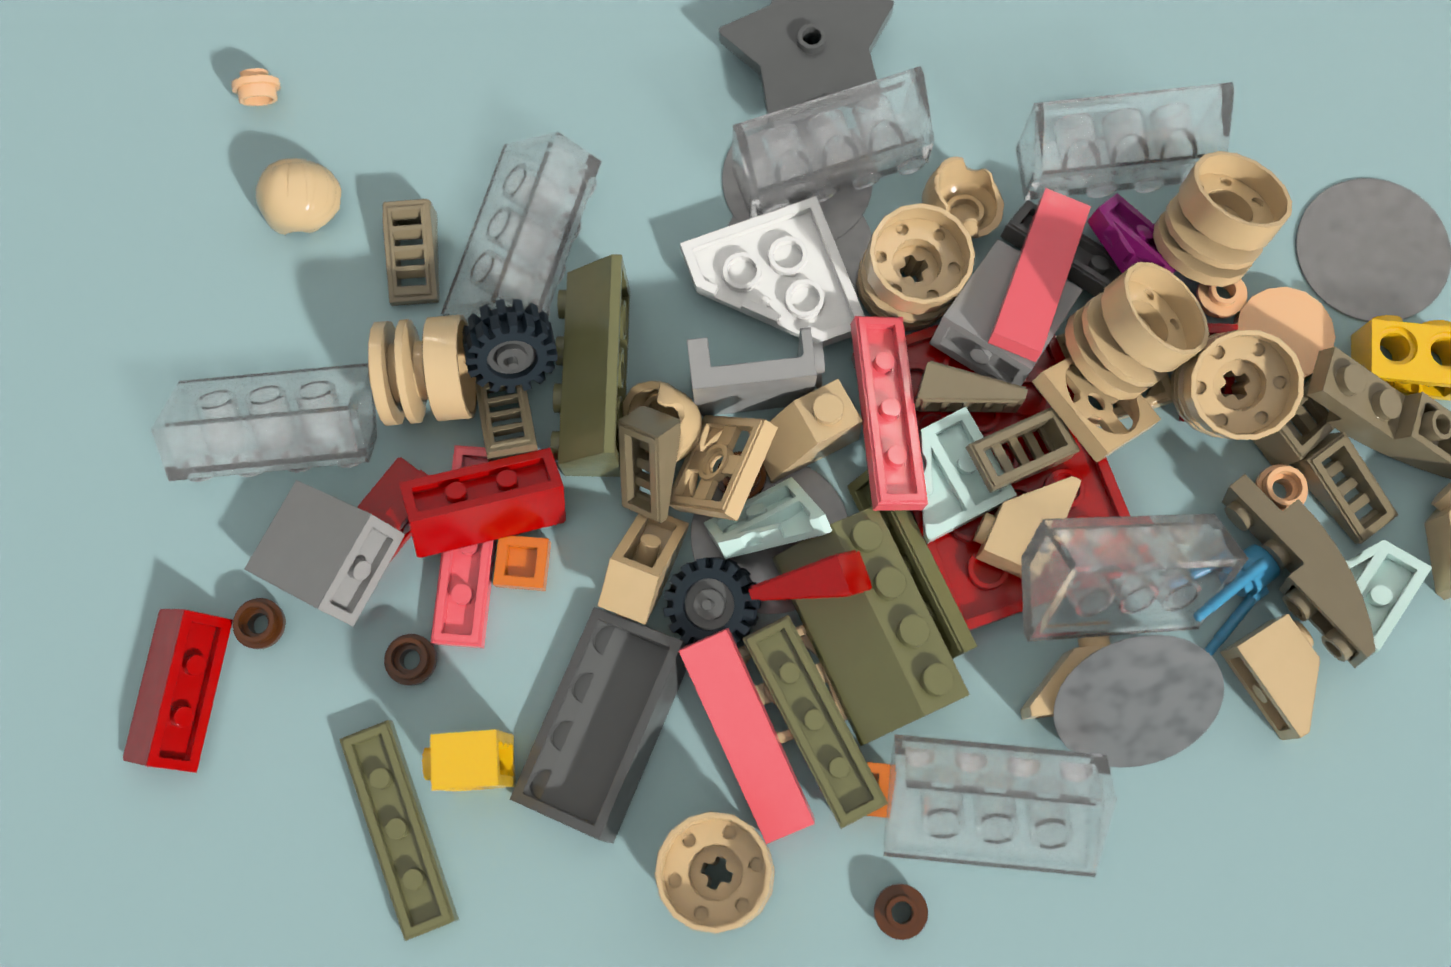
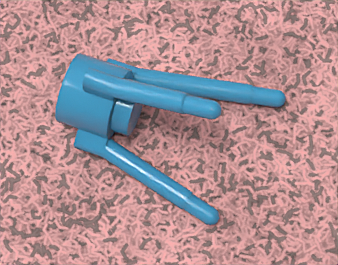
(1250, 581)

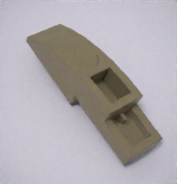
(1381, 417)
(1320, 579)

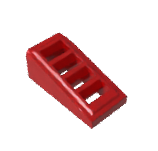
(830, 577)

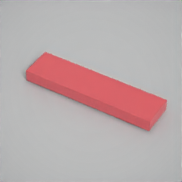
(1039, 275)
(888, 414)
(464, 581)
(747, 735)

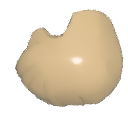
(297, 195)
(966, 195)
(673, 402)

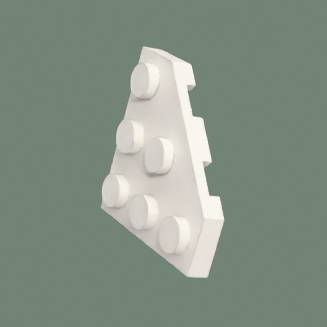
(778, 272)

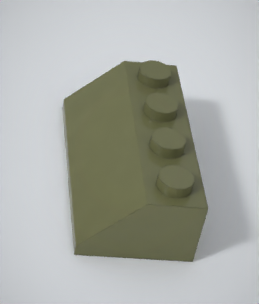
(593, 368)
(880, 642)

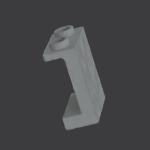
(971, 317)
(754, 384)
(325, 552)

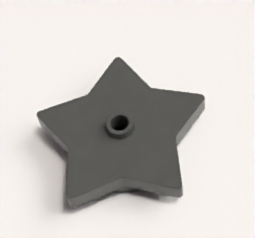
(808, 46)

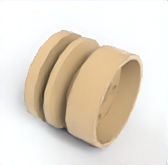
(1221, 218)
(922, 244)
(1136, 331)
(412, 371)
(1264, 393)
(688, 889)

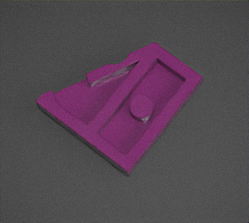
(1126, 234)

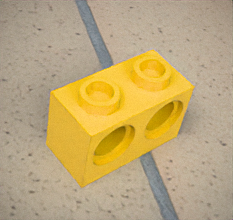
(1410, 346)
(470, 761)

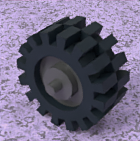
(509, 346)
(710, 598)

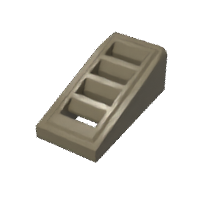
(407, 222)
(951, 389)
(1053, 434)
(660, 436)
(1287, 444)
(508, 447)
(1357, 475)

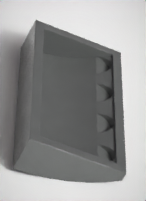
(602, 725)

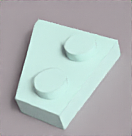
(951, 478)
(769, 520)
(1388, 584)

